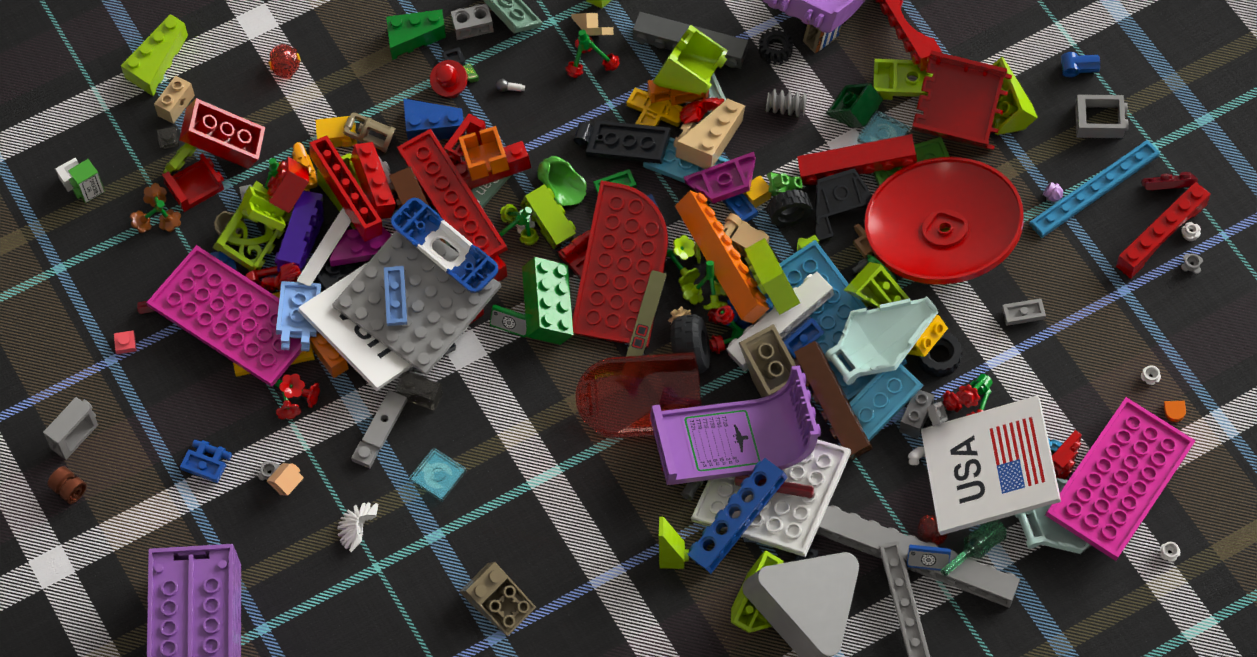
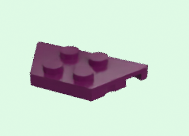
(724, 179)
(353, 249)

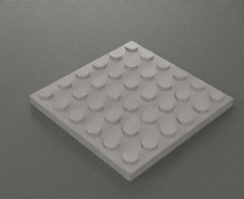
(435, 302)

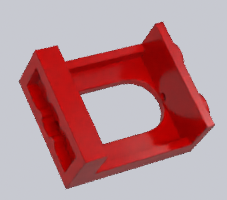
(471, 125)

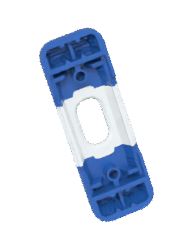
(423, 226)

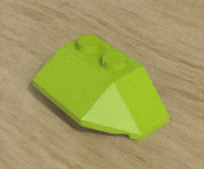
(743, 612)

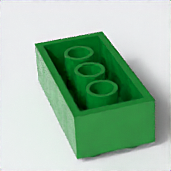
(547, 301)

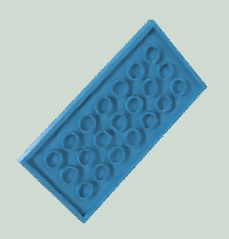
(834, 312)

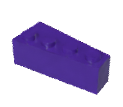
(302, 230)

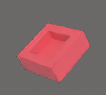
(125, 342)

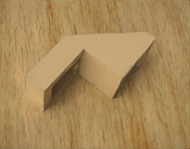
(589, 23)

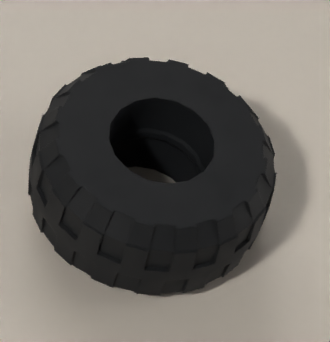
(691, 335)

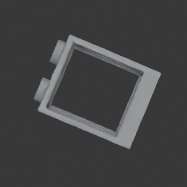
(1086, 130)
(71, 427)

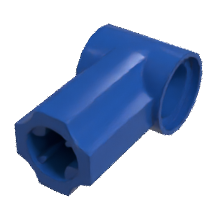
(1074, 64)

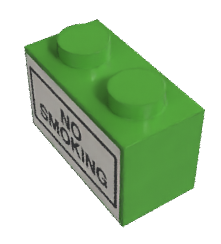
(85, 181)

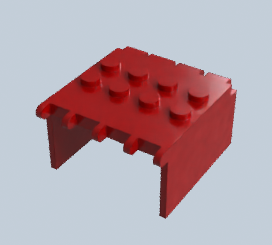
(960, 99)

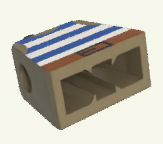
(817, 39)

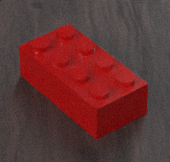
(222, 133)

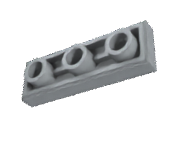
(388, 410)

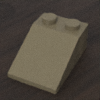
(767, 360)

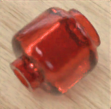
(929, 530)

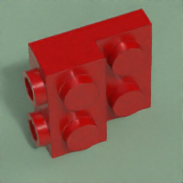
(1064, 457)

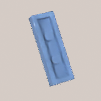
(395, 295)

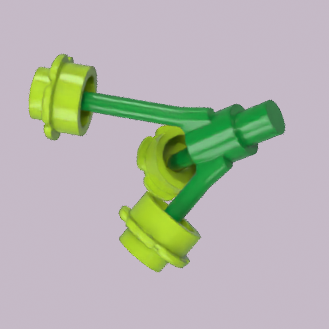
(510, 213)

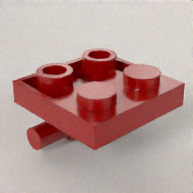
(575, 253)

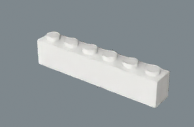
(811, 294)

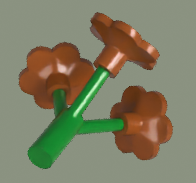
(156, 197)

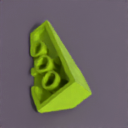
(1016, 106)
(671, 547)

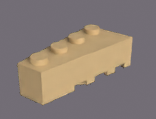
(711, 136)

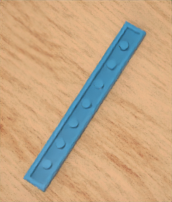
(1094, 188)

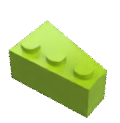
(549, 216)
(875, 286)

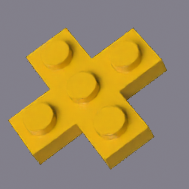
(653, 112)

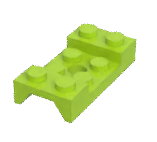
(892, 79)

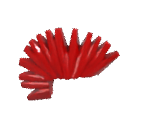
(696, 109)
(288, 272)

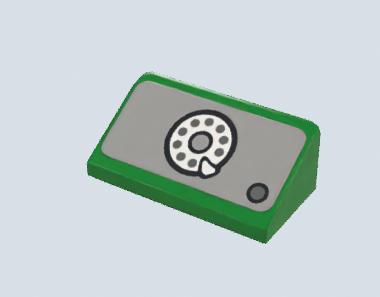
(508, 320)

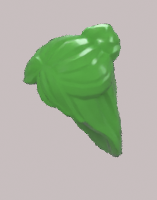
(562, 180)

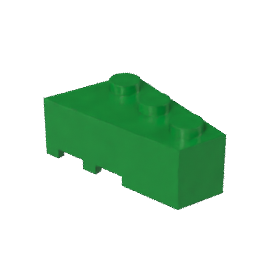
(414, 30)

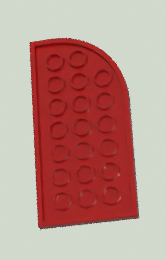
(622, 250)

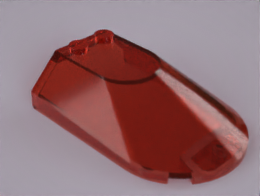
(620, 391)

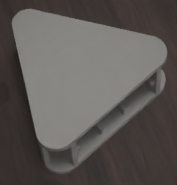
(807, 601)

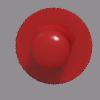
(448, 78)

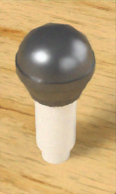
(503, 85)

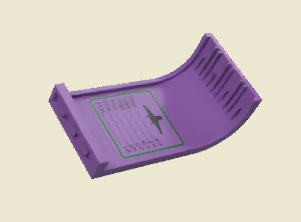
(735, 436)

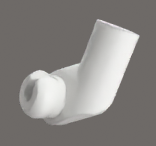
(915, 455)

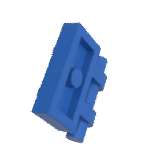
(205, 466)

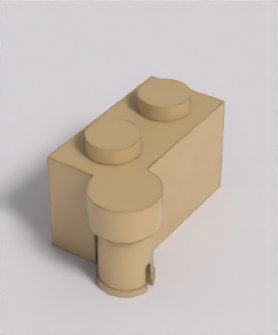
(742, 233)

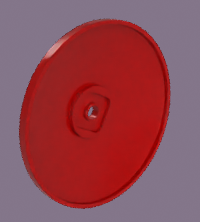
(939, 194)

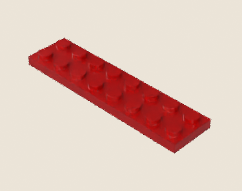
(450, 192)

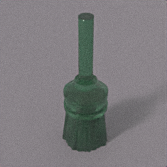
(978, 543)

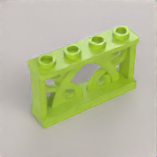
(230, 236)

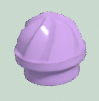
(1053, 192)

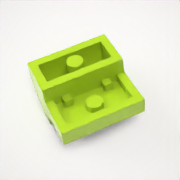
(258, 209)

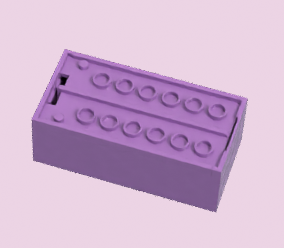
(194, 602)

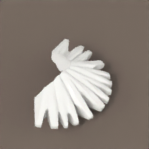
(353, 525)

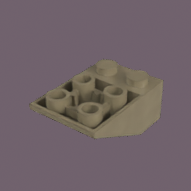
(497, 598)

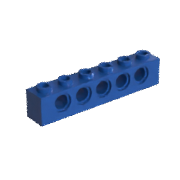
(737, 526)

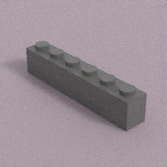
(667, 33)

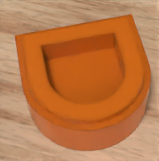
(1174, 410)

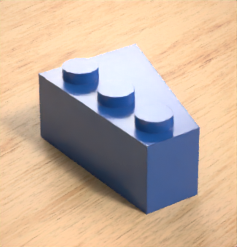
(425, 116)

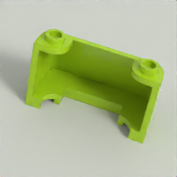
(691, 63)

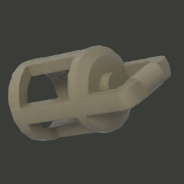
(365, 128)

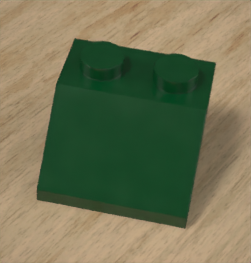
(855, 105)

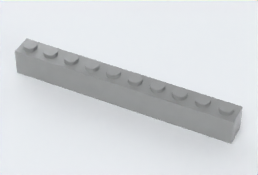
(868, 535)

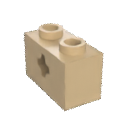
(174, 99)

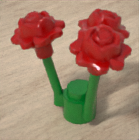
(969, 395)

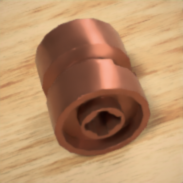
(65, 484)

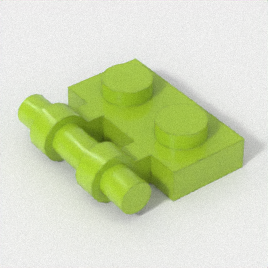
(178, 160)

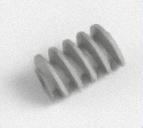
(786, 103)

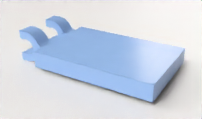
(289, 321)

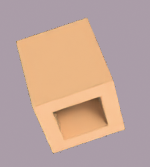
(285, 478)

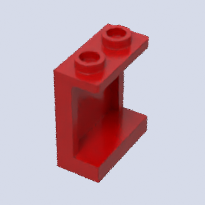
(194, 183)

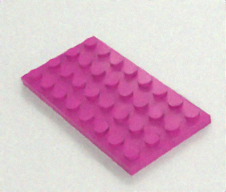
(226, 314)
(1120, 478)

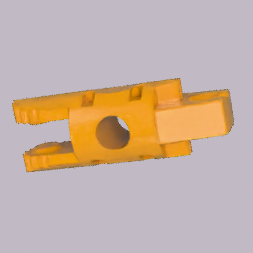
(301, 156)

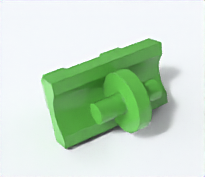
(782, 183)

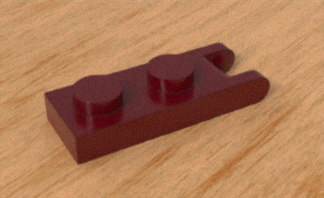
(1167, 181)

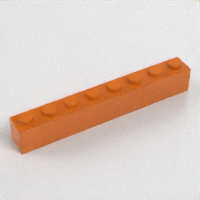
(718, 248)

